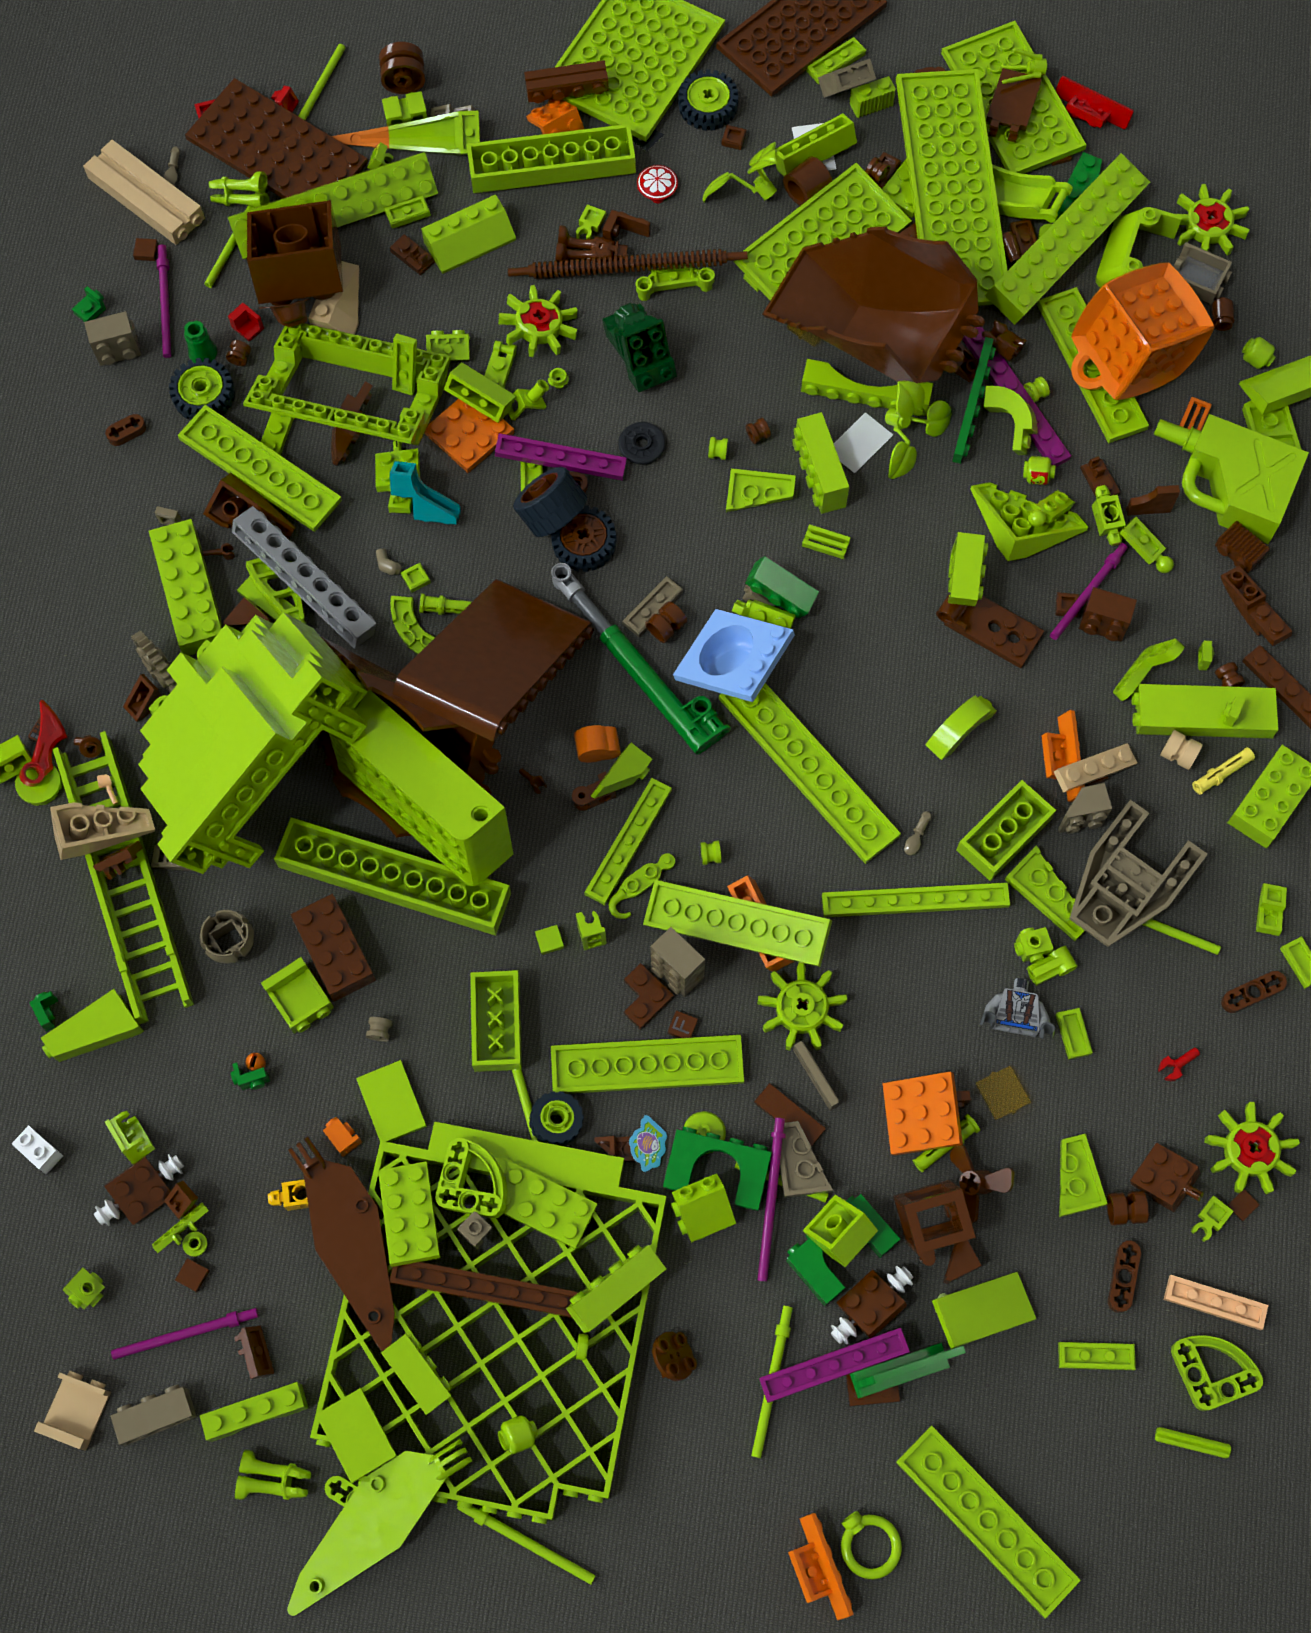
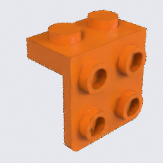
(556, 117)

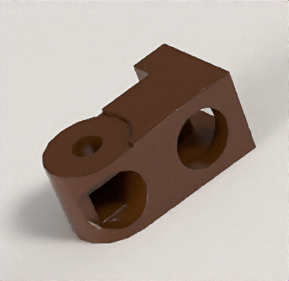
(582, 795)

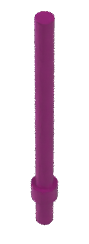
(163, 267)
(1110, 563)
(232, 1320)

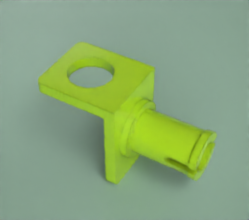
(529, 398)

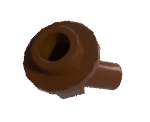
(88, 746)

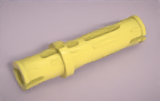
(1216, 775)

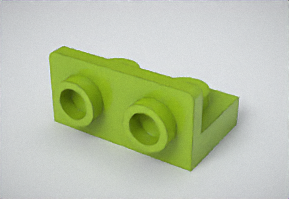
(454, 345)

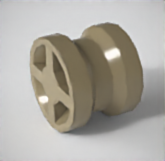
(379, 1029)

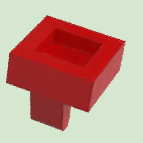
(285, 98)

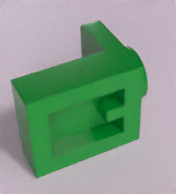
(90, 306)
(42, 1010)

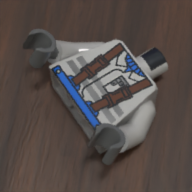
(1018, 1012)

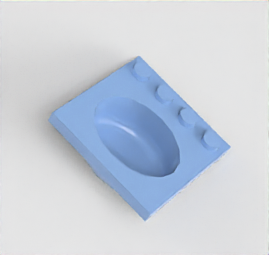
(734, 655)

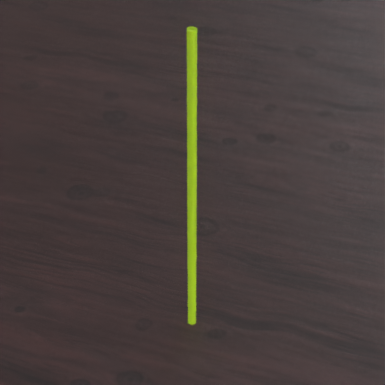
(303, 114)

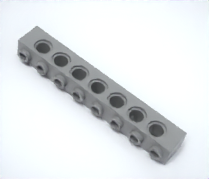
(246, 529)

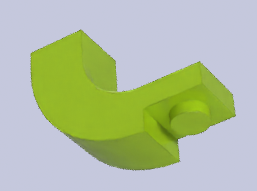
(1007, 401)
(959, 725)

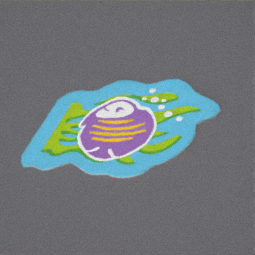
(648, 1144)

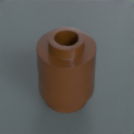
(1223, 314)

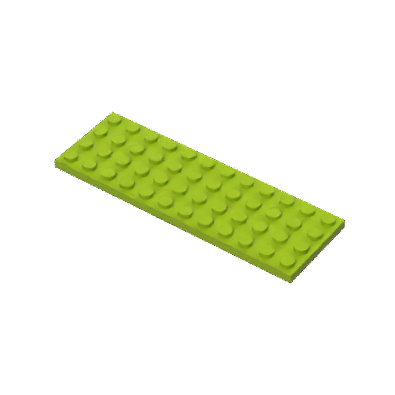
(953, 169)

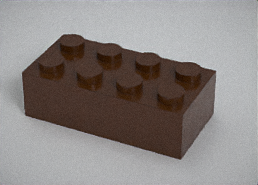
(333, 947)

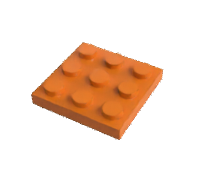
(466, 434)
(922, 1113)

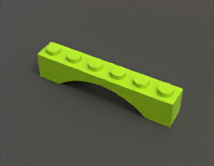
(824, 380)

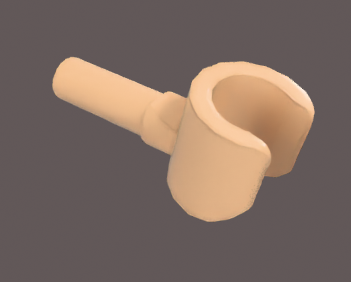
(105, 782)

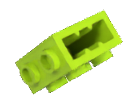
(702, 1208)

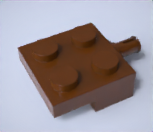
(1167, 1177)

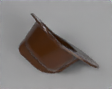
(290, 314)

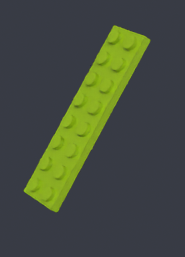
(1115, 417)
(260, 468)
(738, 923)
(647, 1064)
(988, 1522)

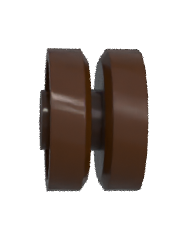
(402, 67)

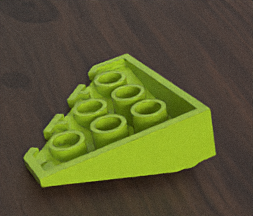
(1009, 525)

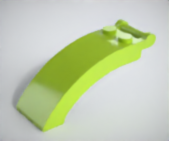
(1028, 195)

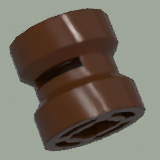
(1229, 675)

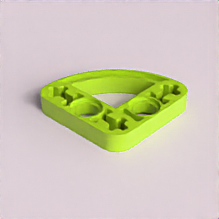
(455, 1187)
(1214, 1389)

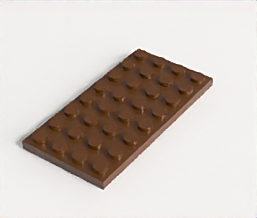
(791, 35)
(263, 136)

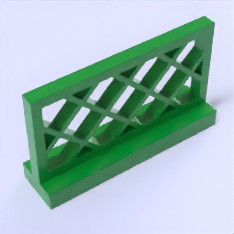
(902, 1369)

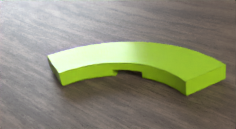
(407, 625)

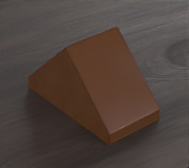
(244, 613)
(141, 698)
(962, 1262)

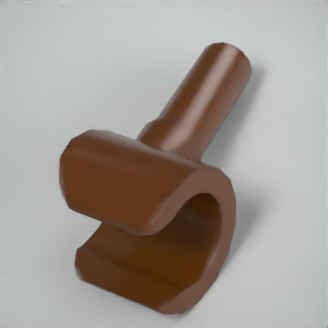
(221, 551)
(534, 781)

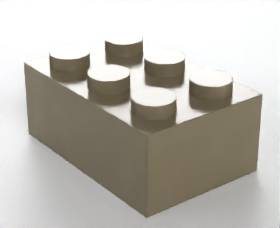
(677, 962)

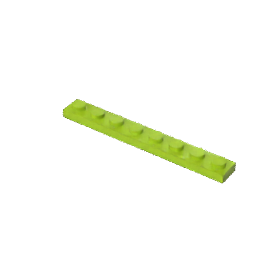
(915, 900)

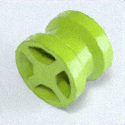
(1037, 389)
(718, 448)
(710, 852)

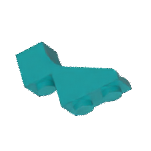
(427, 503)

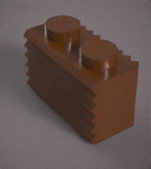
(1242, 547)

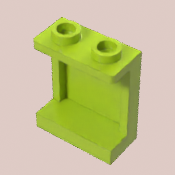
(297, 996)

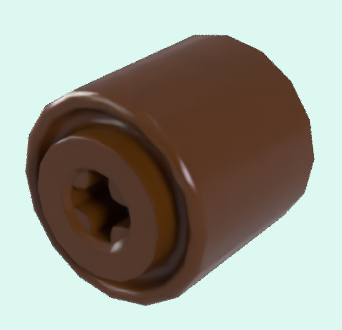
(806, 180)

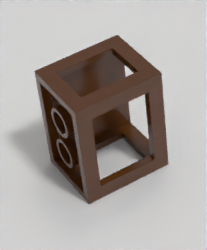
(928, 1239)

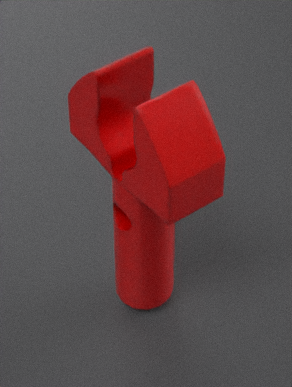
(1178, 1063)

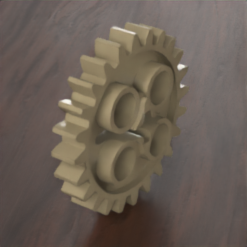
(154, 660)

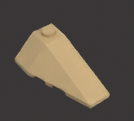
(341, 310)
(91, 828)

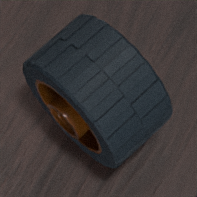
(550, 502)

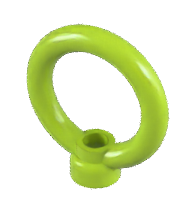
(853, 1525)

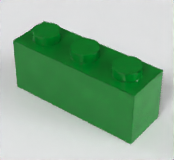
(781, 587)

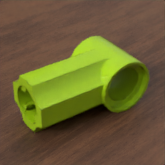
(1057, 963)

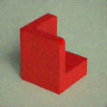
(246, 322)

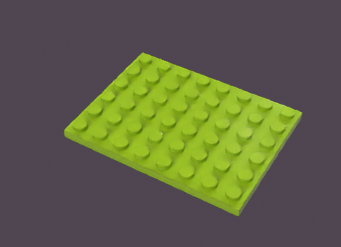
(646, 55)

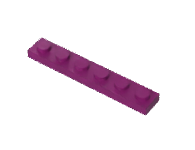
(560, 456)
(834, 1365)

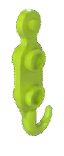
(639, 882)

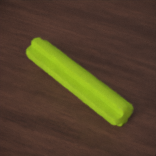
(1192, 1442)

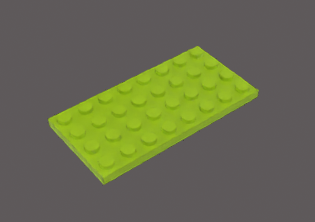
(1050, 129)
(840, 208)

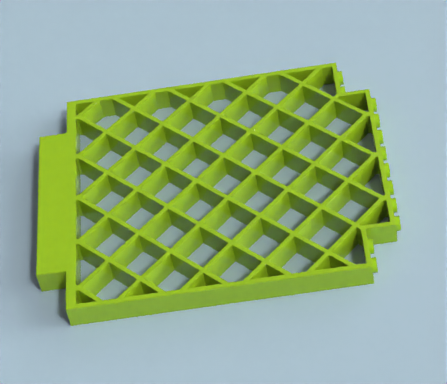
(568, 1167)

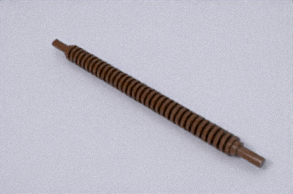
(549, 270)

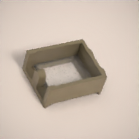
(1203, 272)

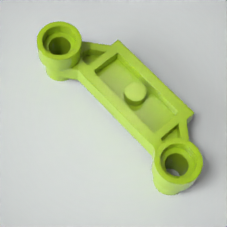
(673, 279)

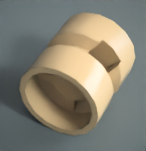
(1181, 750)

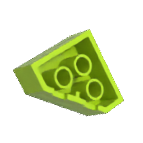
(967, 569)

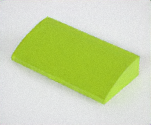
(1280, 386)

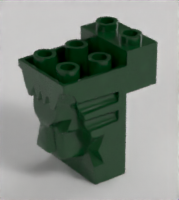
(641, 345)

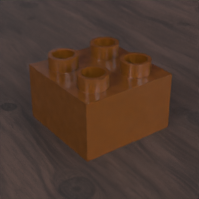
(294, 253)

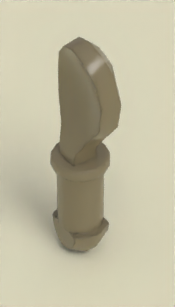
(171, 174)
(913, 843)

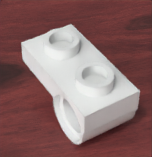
(37, 1150)

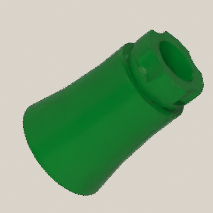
(199, 342)

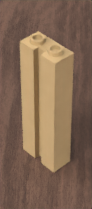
(144, 192)

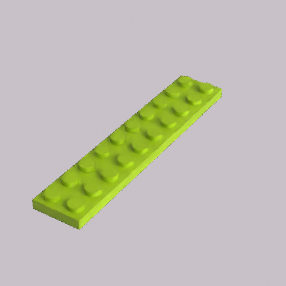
(356, 195)
(814, 772)

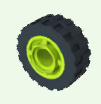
(556, 1104)

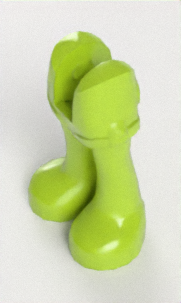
(256, 183)
(248, 1485)

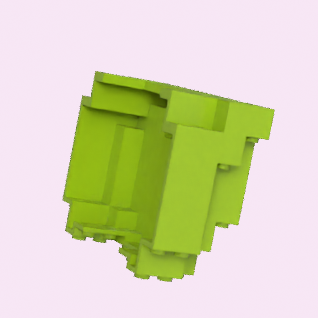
(237, 731)

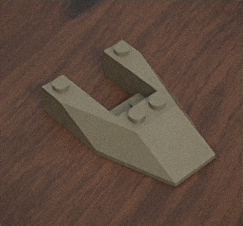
(1122, 890)

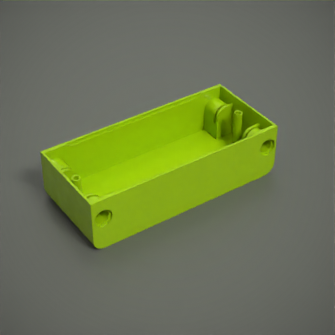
(425, 793)

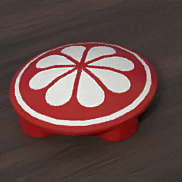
(657, 183)

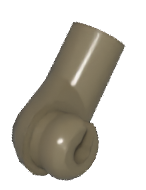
(387, 565)

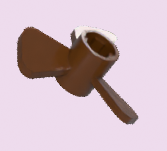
(999, 1181)

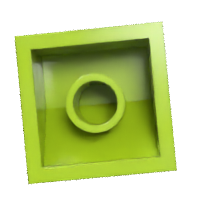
(840, 1230)

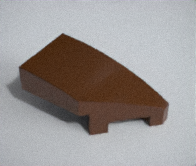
(616, 1147)

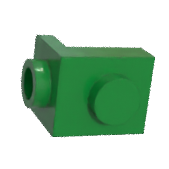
(254, 1079)

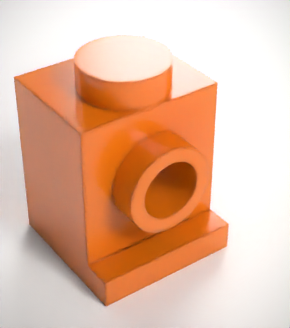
(341, 1136)

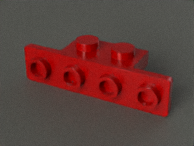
(1091, 105)

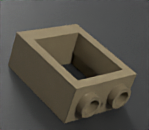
(847, 78)

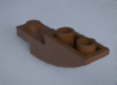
(342, 437)
(1253, 607)

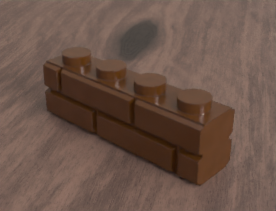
(566, 81)

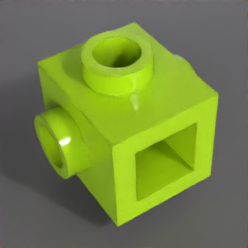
(1033, 944)
(78, 1296)

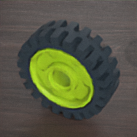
(201, 375)

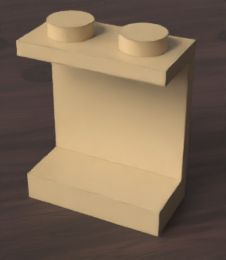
(74, 1411)

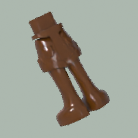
(595, 247)

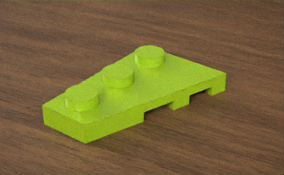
(758, 488)

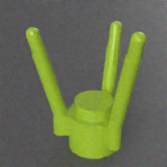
(1036, 67)

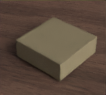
(167, 516)

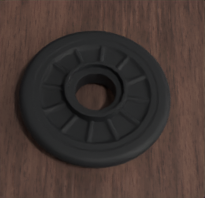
(638, 431)

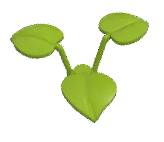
(763, 185)
(909, 399)

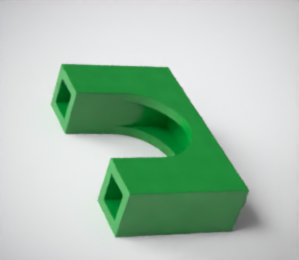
(690, 1147)
(809, 1262)

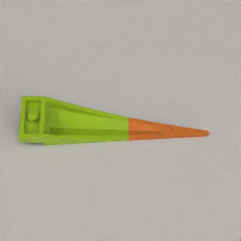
(436, 134)

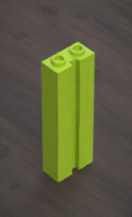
(1200, 711)

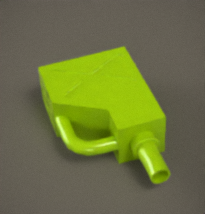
(1246, 472)

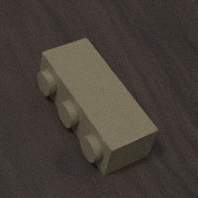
(153, 1415)

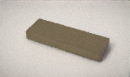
(663, 592)
(816, 1075)

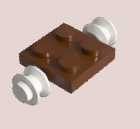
(138, 1190)
(871, 1304)

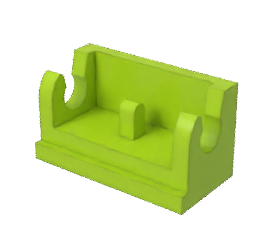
(591, 934)
(130, 1137)

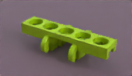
(173, 1233)

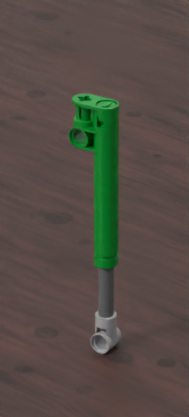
(696, 728)

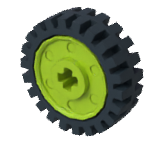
(708, 100)

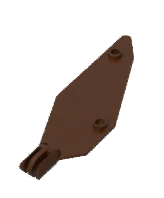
(349, 1239)

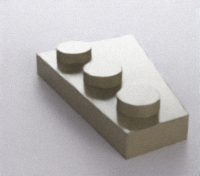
(798, 1165)

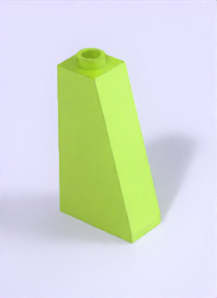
(92, 1028)

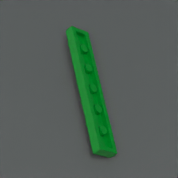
(976, 392)

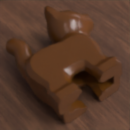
(1005, 341)

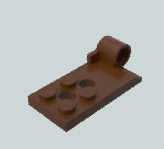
(974, 621)

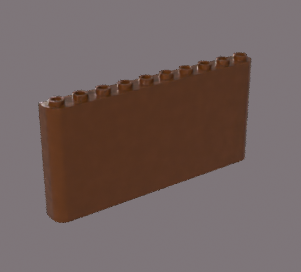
(492, 659)

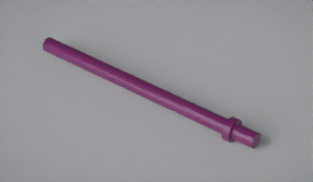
(778, 1136)

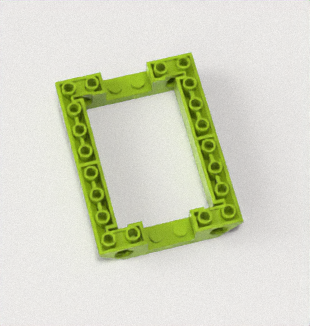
(355, 353)

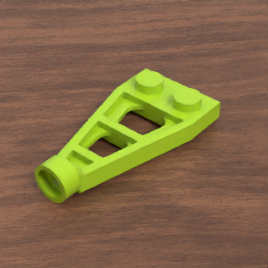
(260, 574)

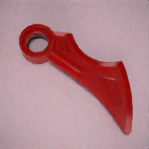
(49, 735)

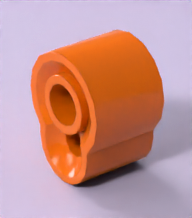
(597, 743)

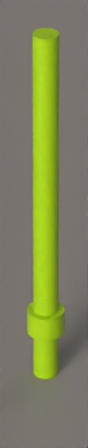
(782, 1332)
(483, 1518)

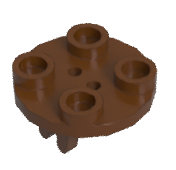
(673, 1356)

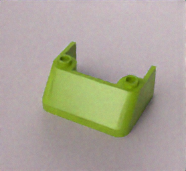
(1122, 237)

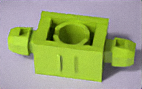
(1113, 506)

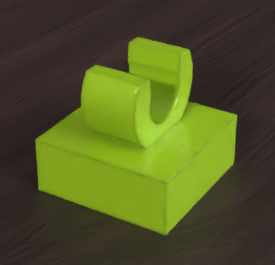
(378, 156)

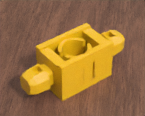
(276, 1197)

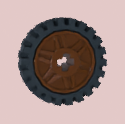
(585, 540)

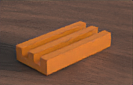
(1200, 403)

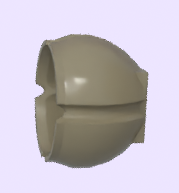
(218, 926)

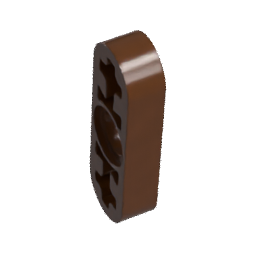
(1265, 979)
(1114, 1293)

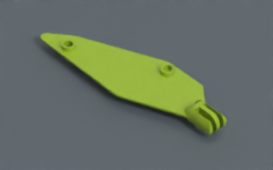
(375, 1521)

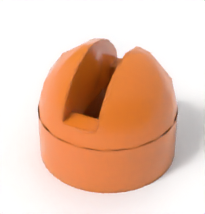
(259, 1063)

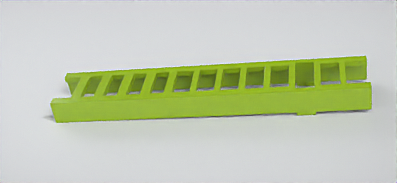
(104, 894)

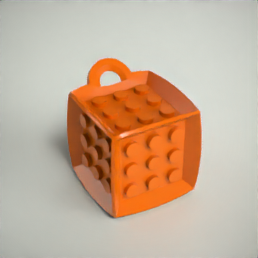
(1140, 332)

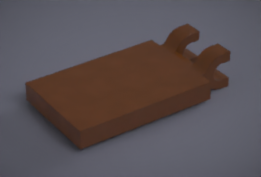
(1012, 104)

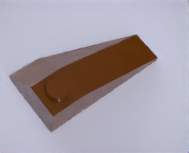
(235, 497)

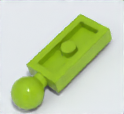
(1050, 509)
(1146, 545)

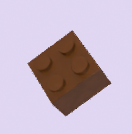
(1107, 614)

